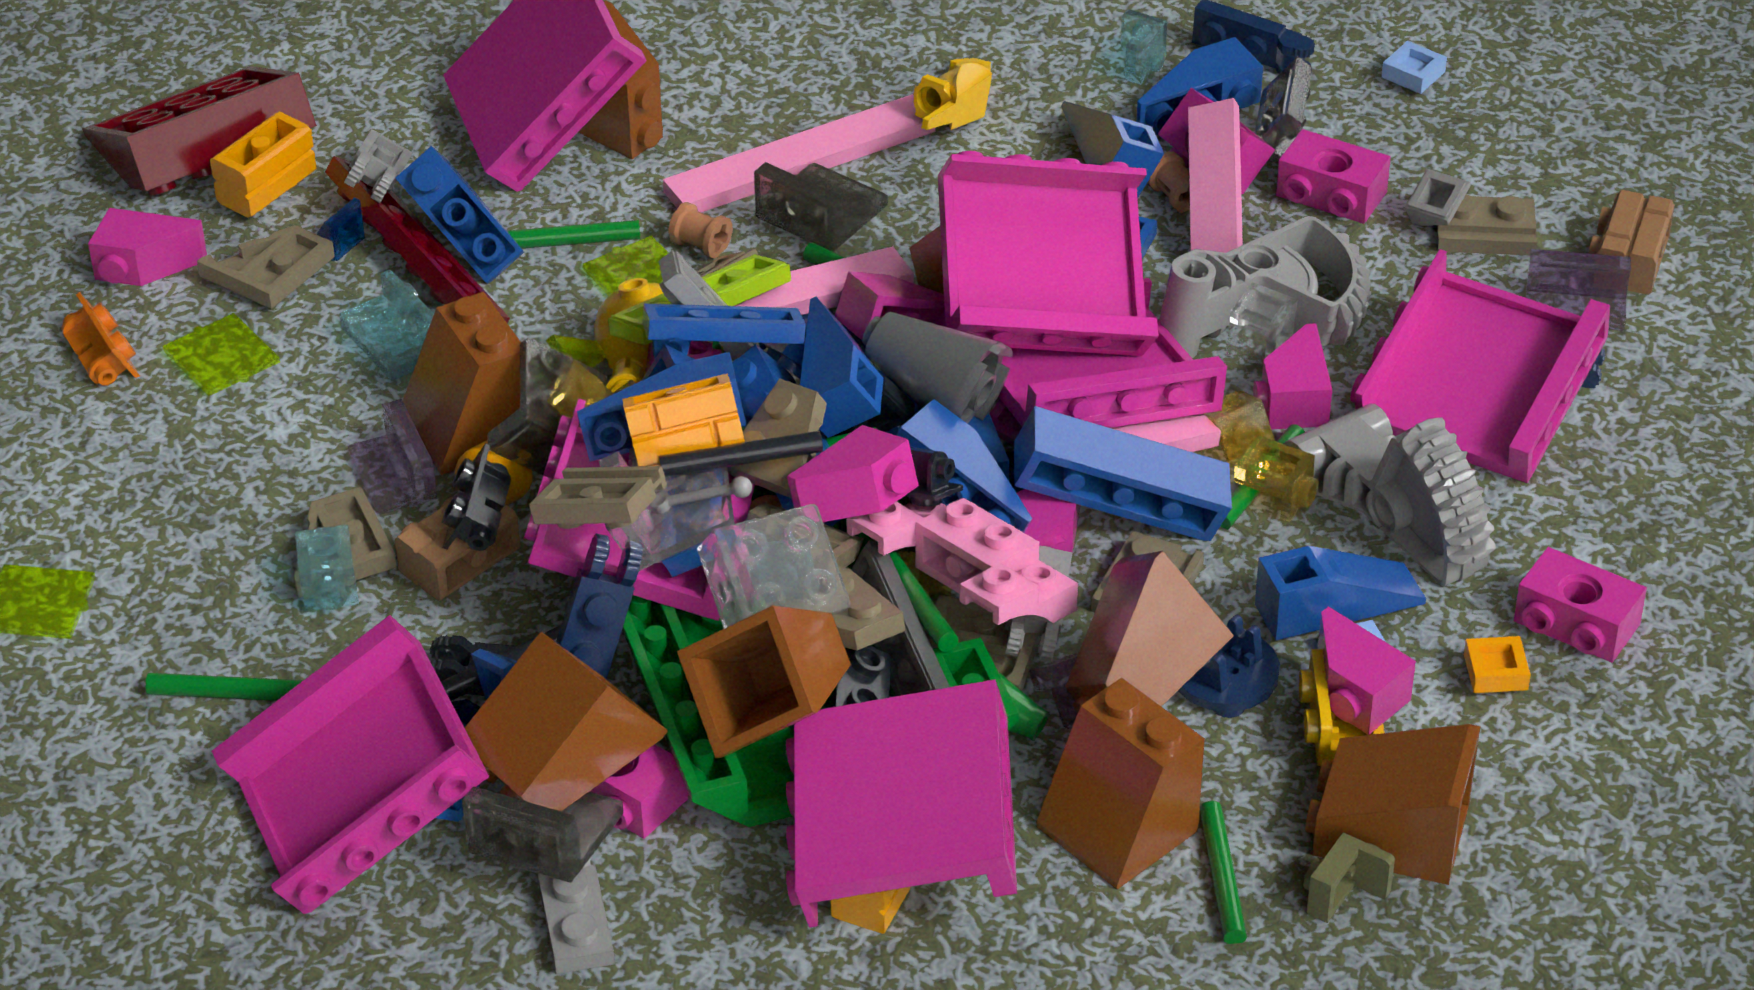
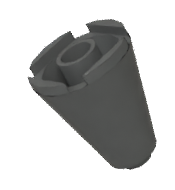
(938, 363)

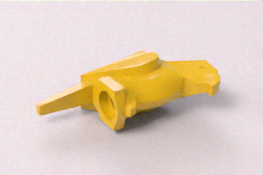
(954, 96)

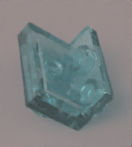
(390, 326)

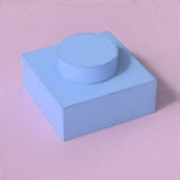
(1414, 67)

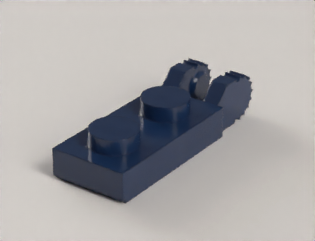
(1263, 38)
(599, 605)

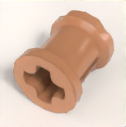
(1173, 180)
(700, 230)

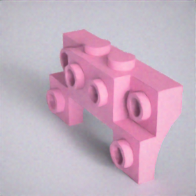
(975, 557)

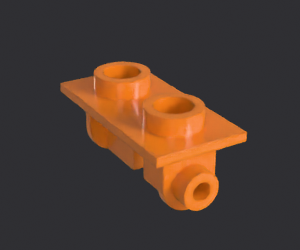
(98, 348)

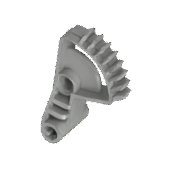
(1209, 283)
(1409, 485)

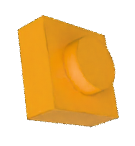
(1497, 664)

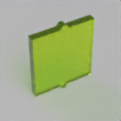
(627, 263)
(221, 354)
(43, 600)

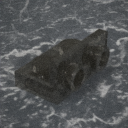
(1283, 107)

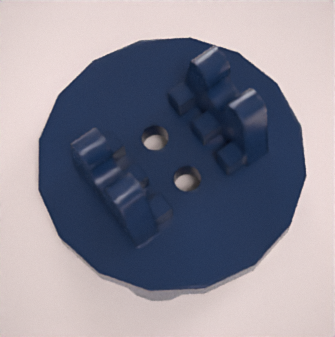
(1237, 675)

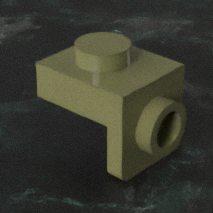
(1345, 866)

